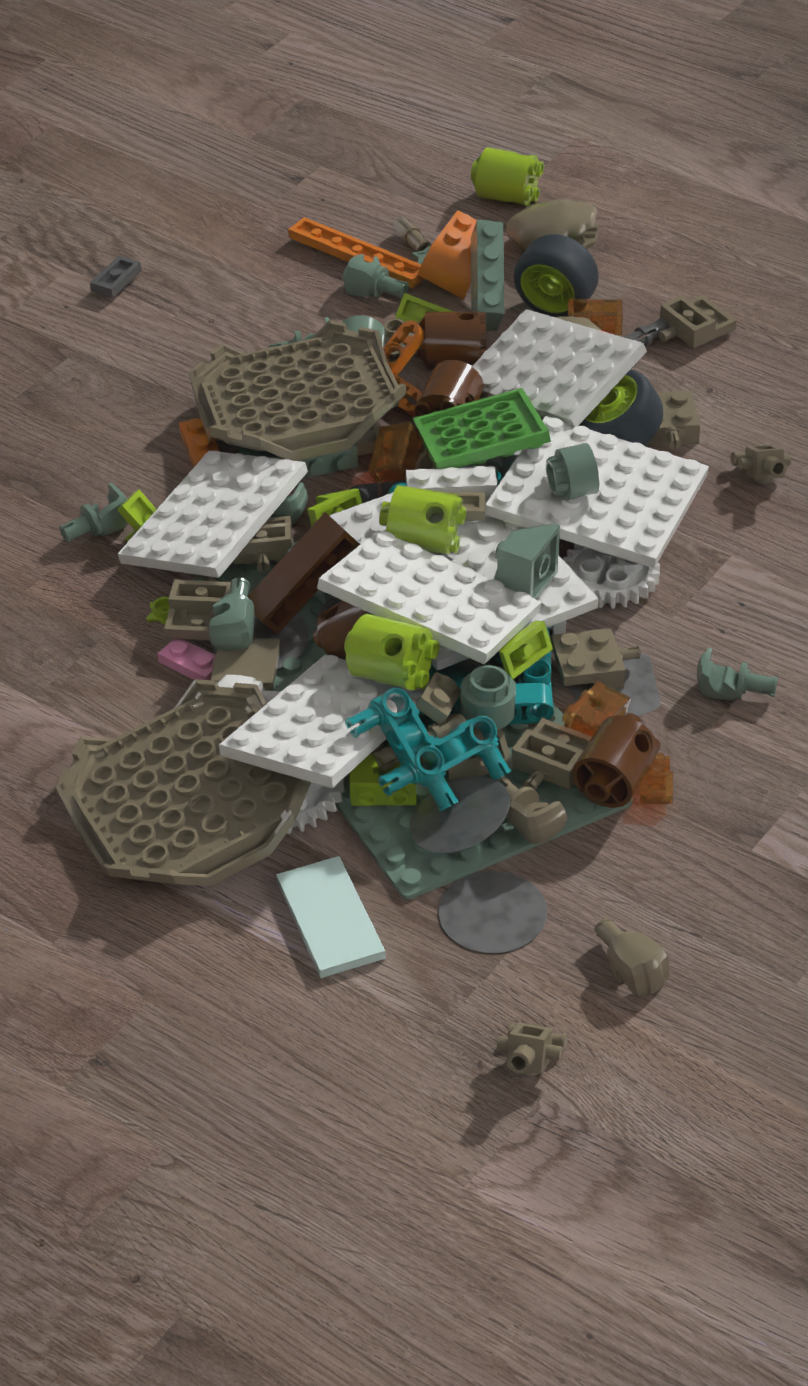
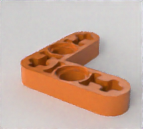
(412, 344)

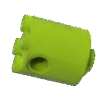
(507, 176)
(424, 518)
(390, 652)

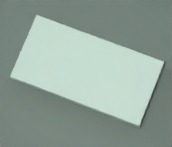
(330, 917)

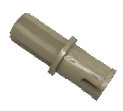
(410, 234)

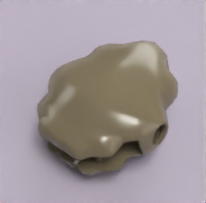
(558, 217)

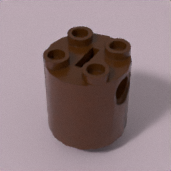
(453, 337)
(449, 386)
(334, 627)
(615, 761)

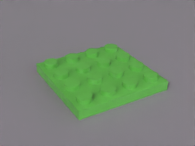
(482, 430)

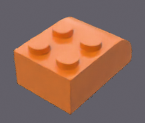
(450, 256)

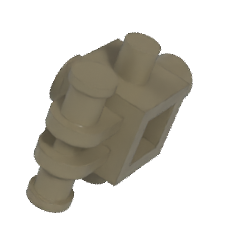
(762, 462)
(531, 1047)

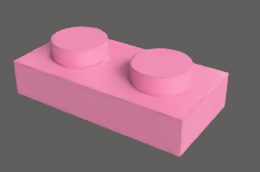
(187, 659)

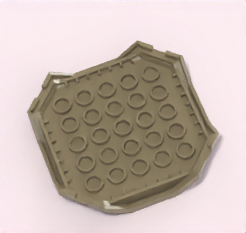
(297, 395)
(168, 803)

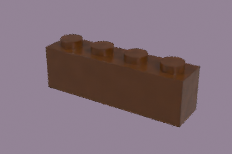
(298, 573)

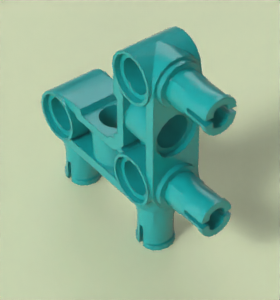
(411, 741)

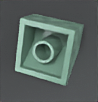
(528, 559)

